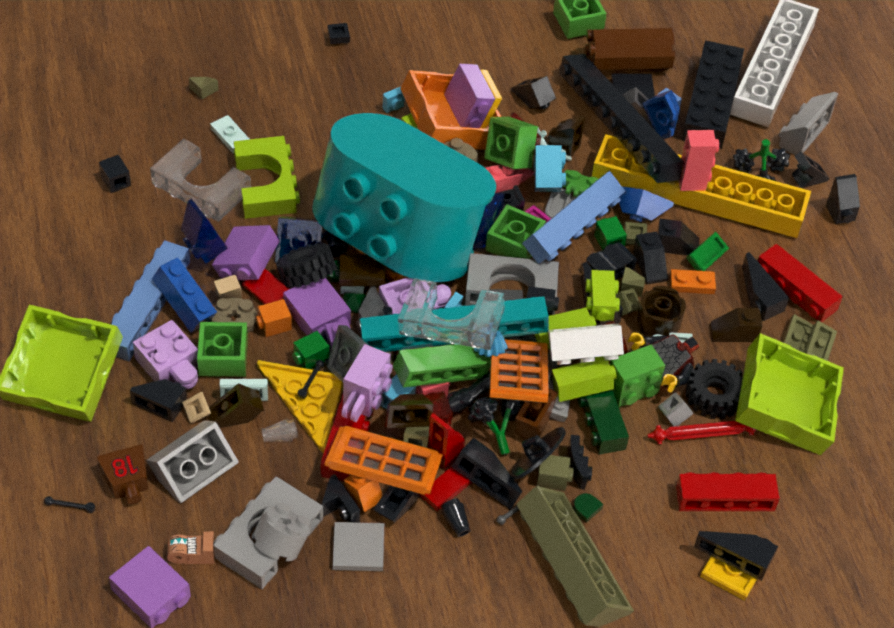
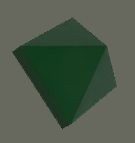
(354, 301)

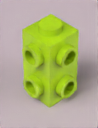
(602, 295)

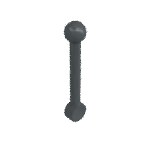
(501, 519)

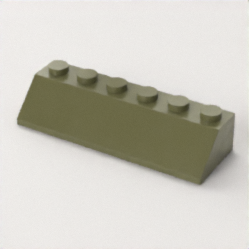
(573, 557)

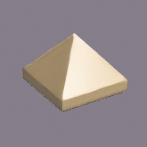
(196, 407)

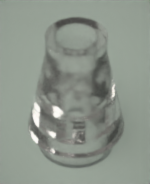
(281, 431)

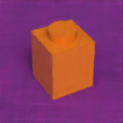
(274, 318)
(363, 492)

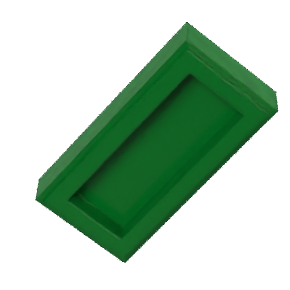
(707, 252)

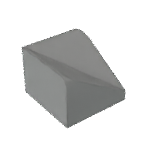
(675, 409)

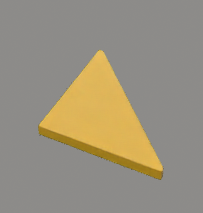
(318, 409)

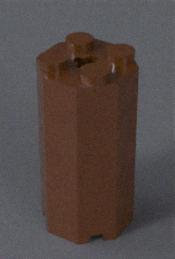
(630, 48)

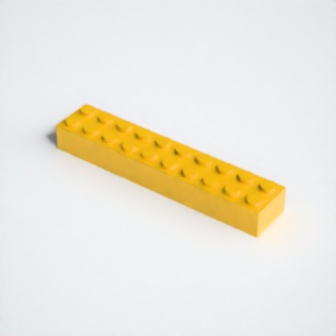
(728, 195)

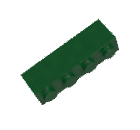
(605, 422)

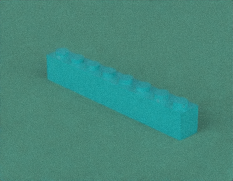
(518, 319)

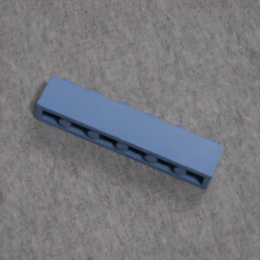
(573, 217)
(145, 300)

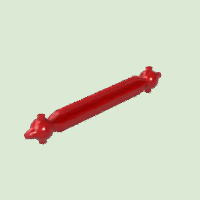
(699, 431)

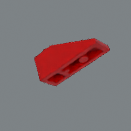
(445, 441)

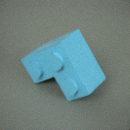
(548, 167)

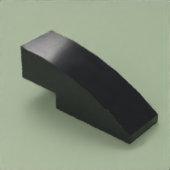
(396, 503)

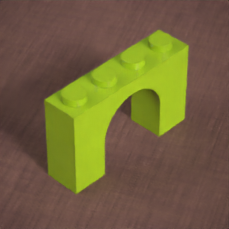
(278, 196)
(583, 377)

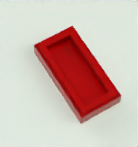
(446, 488)

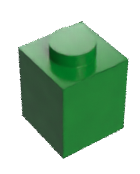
(609, 232)
(310, 349)

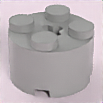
(281, 532)

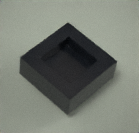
(338, 33)

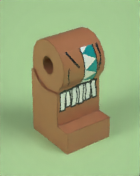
(191, 549)

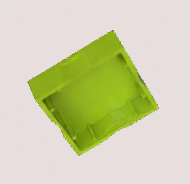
(60, 363)
(790, 394)

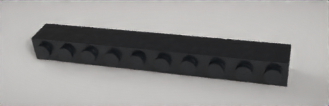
(621, 118)

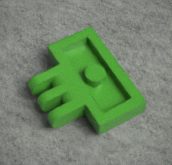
(577, 182)

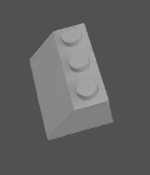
(807, 123)
(193, 460)

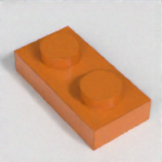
(693, 281)

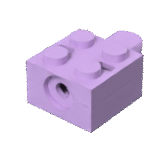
(395, 293)
(168, 355)
(366, 383)

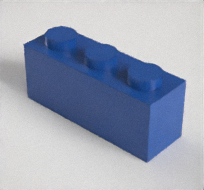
(184, 294)

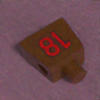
(125, 472)

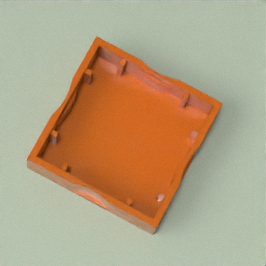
(432, 112)

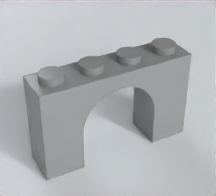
(489, 269)
(235, 546)

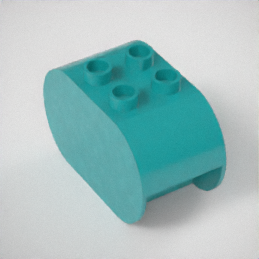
(401, 196)

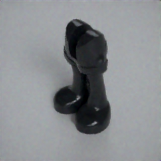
(465, 396)

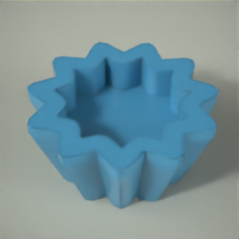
(498, 346)

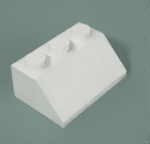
(586, 343)

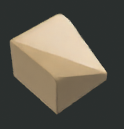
(228, 287)

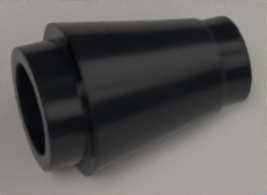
(456, 516)

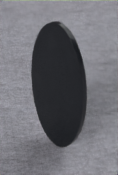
(537, 451)

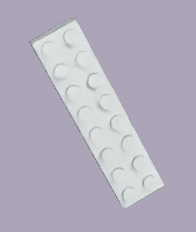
(774, 62)

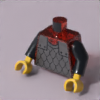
(673, 353)

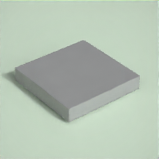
(358, 546)

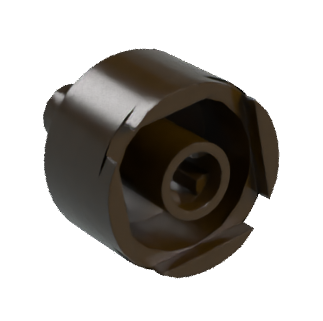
(661, 311)

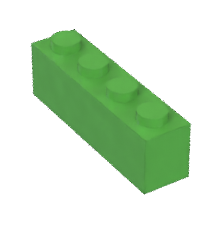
(439, 365)

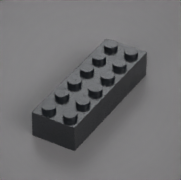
(714, 89)

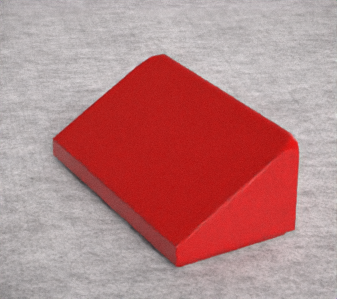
(267, 288)

